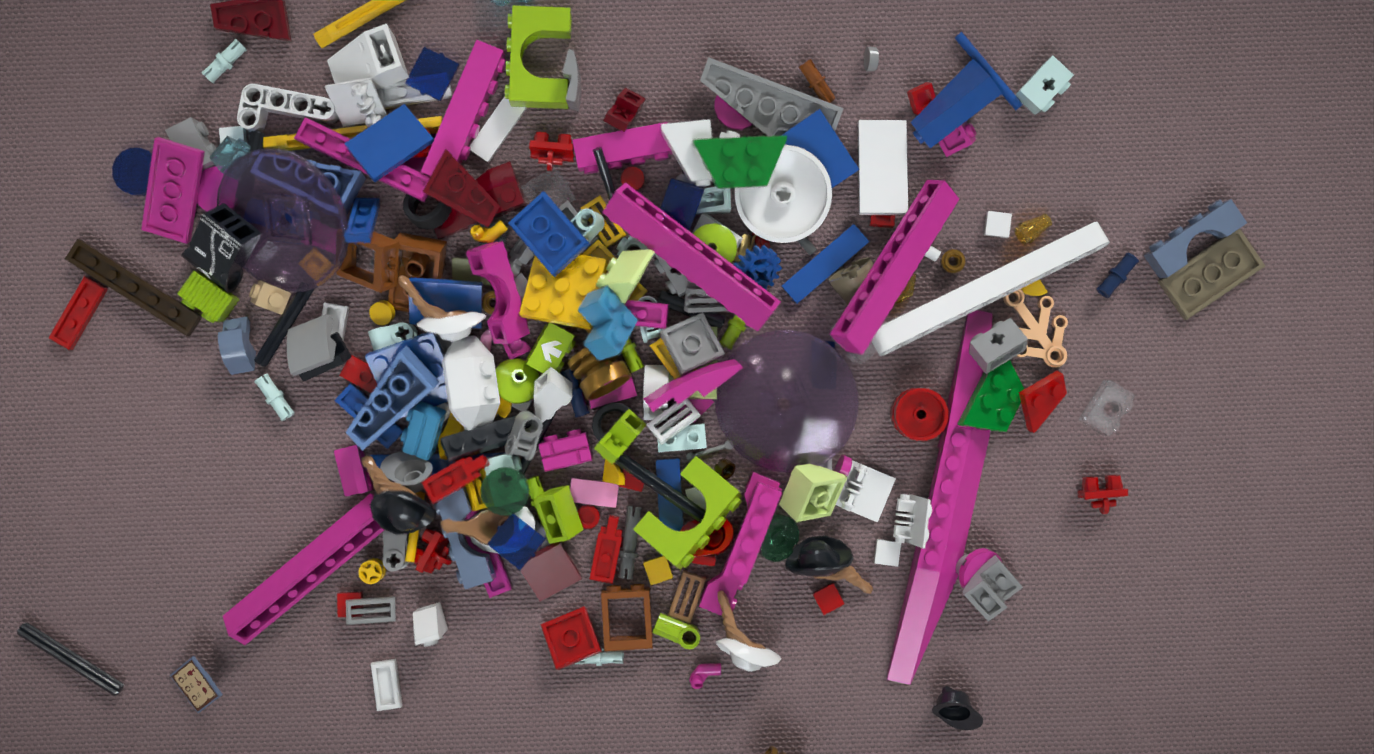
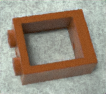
(384, 275)
(627, 642)

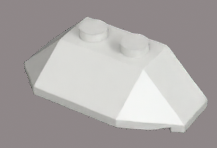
(471, 382)

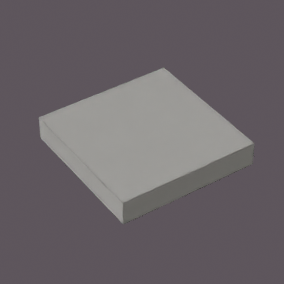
(692, 343)

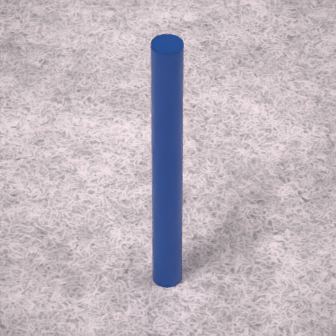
(974, 54)

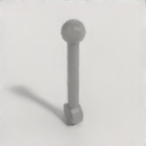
(727, 445)

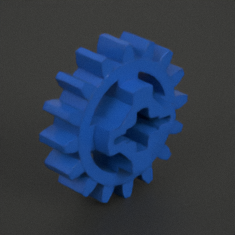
(762, 260)

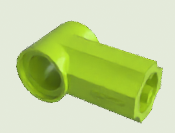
(674, 629)

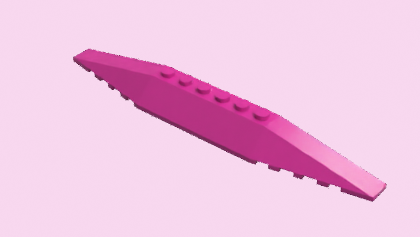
(952, 503)

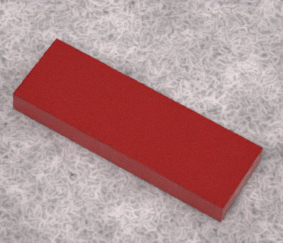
(78, 313)

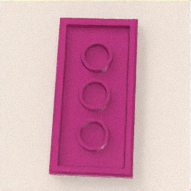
(172, 190)

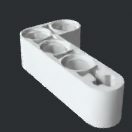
(290, 106)

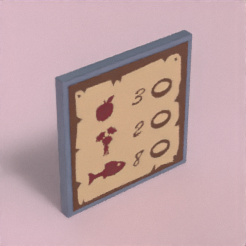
(196, 684)

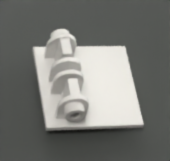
(356, 102)
(865, 491)
(917, 515)

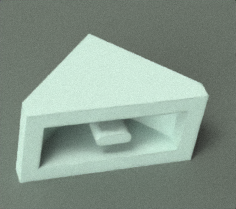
(715, 201)

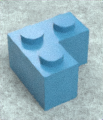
(610, 322)

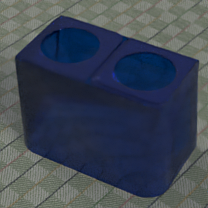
(682, 201)

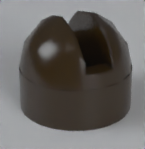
(725, 468)

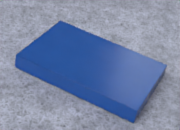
(820, 139)
(389, 143)
(549, 233)
(448, 296)

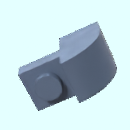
(235, 346)

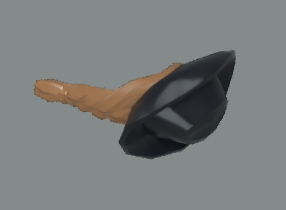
(396, 506)
(825, 559)

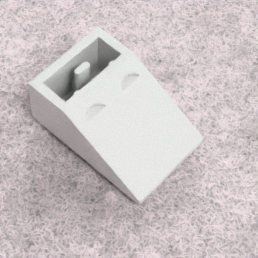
(370, 56)

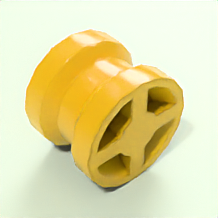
(368, 573)

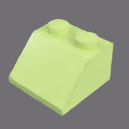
(625, 272)
(812, 492)

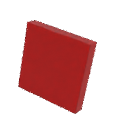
(571, 638)

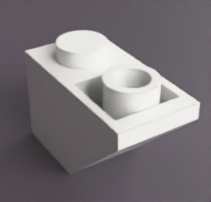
(551, 393)
(429, 624)

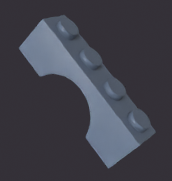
(1171, 254)
(473, 566)

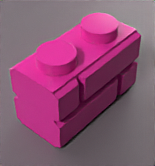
(565, 451)

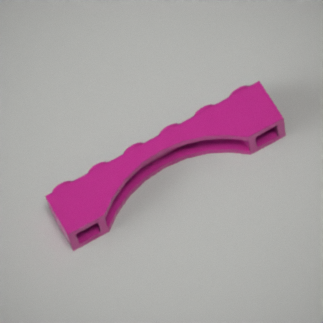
(709, 597)

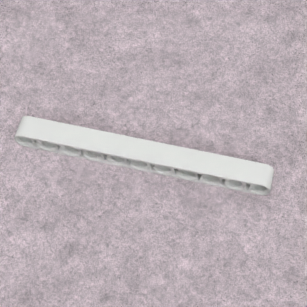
(989, 288)

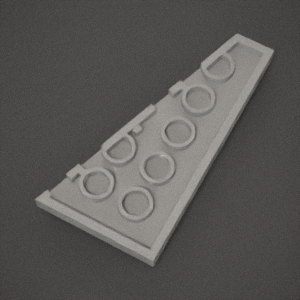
(762, 101)

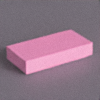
(594, 492)

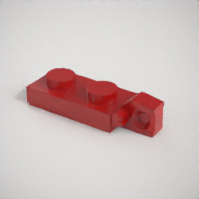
(454, 477)
(607, 552)

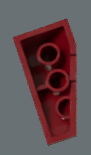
(502, 186)

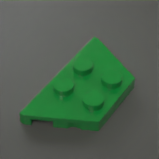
(740, 160)
(994, 400)

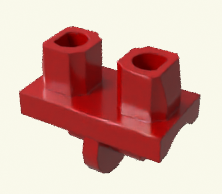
(551, 152)
(1113, 488)
(435, 553)

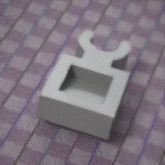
(519, 255)

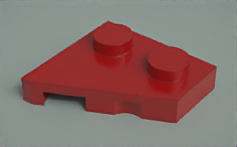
(1041, 399)

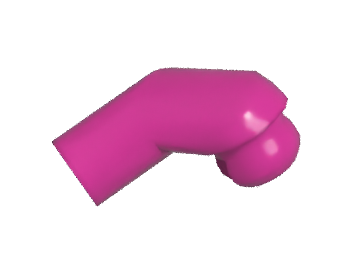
(701, 672)

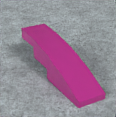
(702, 379)

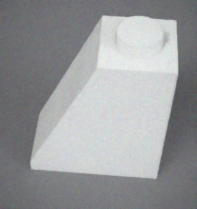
(679, 139)

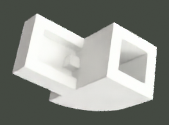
(654, 378)

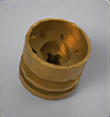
(598, 373)

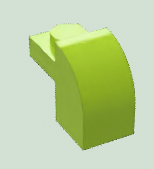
(620, 436)

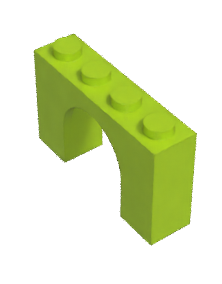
(527, 26)
(681, 545)

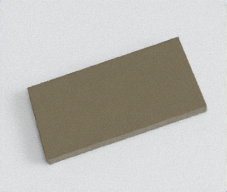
(1211, 274)

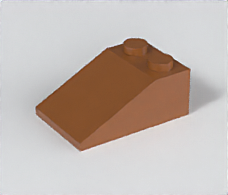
(421, 259)

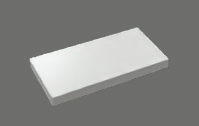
(882, 167)

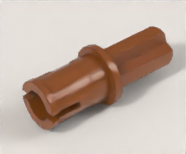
(817, 81)

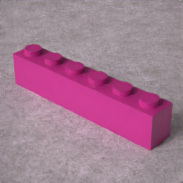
(467, 105)

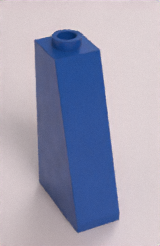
(955, 104)

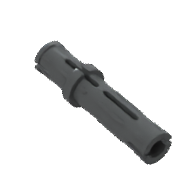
(628, 550)

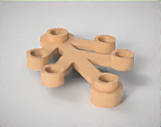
(1038, 330)

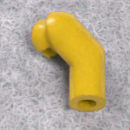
(488, 235)

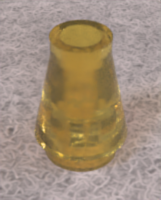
(1031, 229)

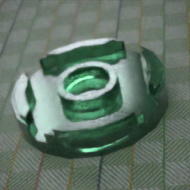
(505, 491)
(779, 538)

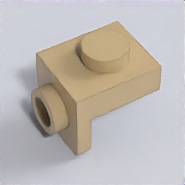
(269, 297)

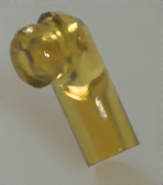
(908, 291)

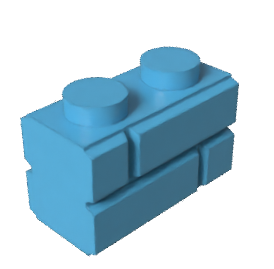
(423, 430)

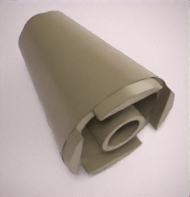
(848, 280)

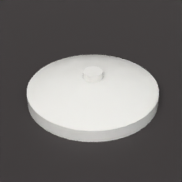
(791, 202)

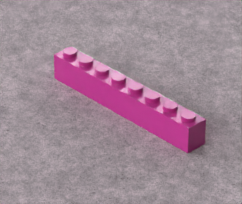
(691, 256)
(894, 266)
(302, 573)

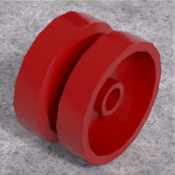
(919, 428)

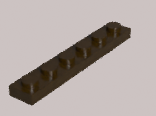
(133, 287)

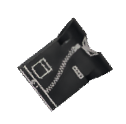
(222, 246)

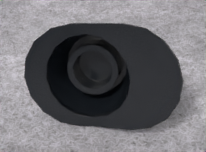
(956, 710)

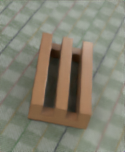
(693, 577)

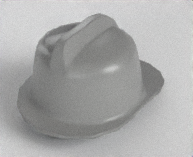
(407, 470)

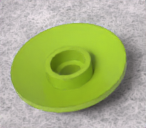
(720, 236)
(512, 389)

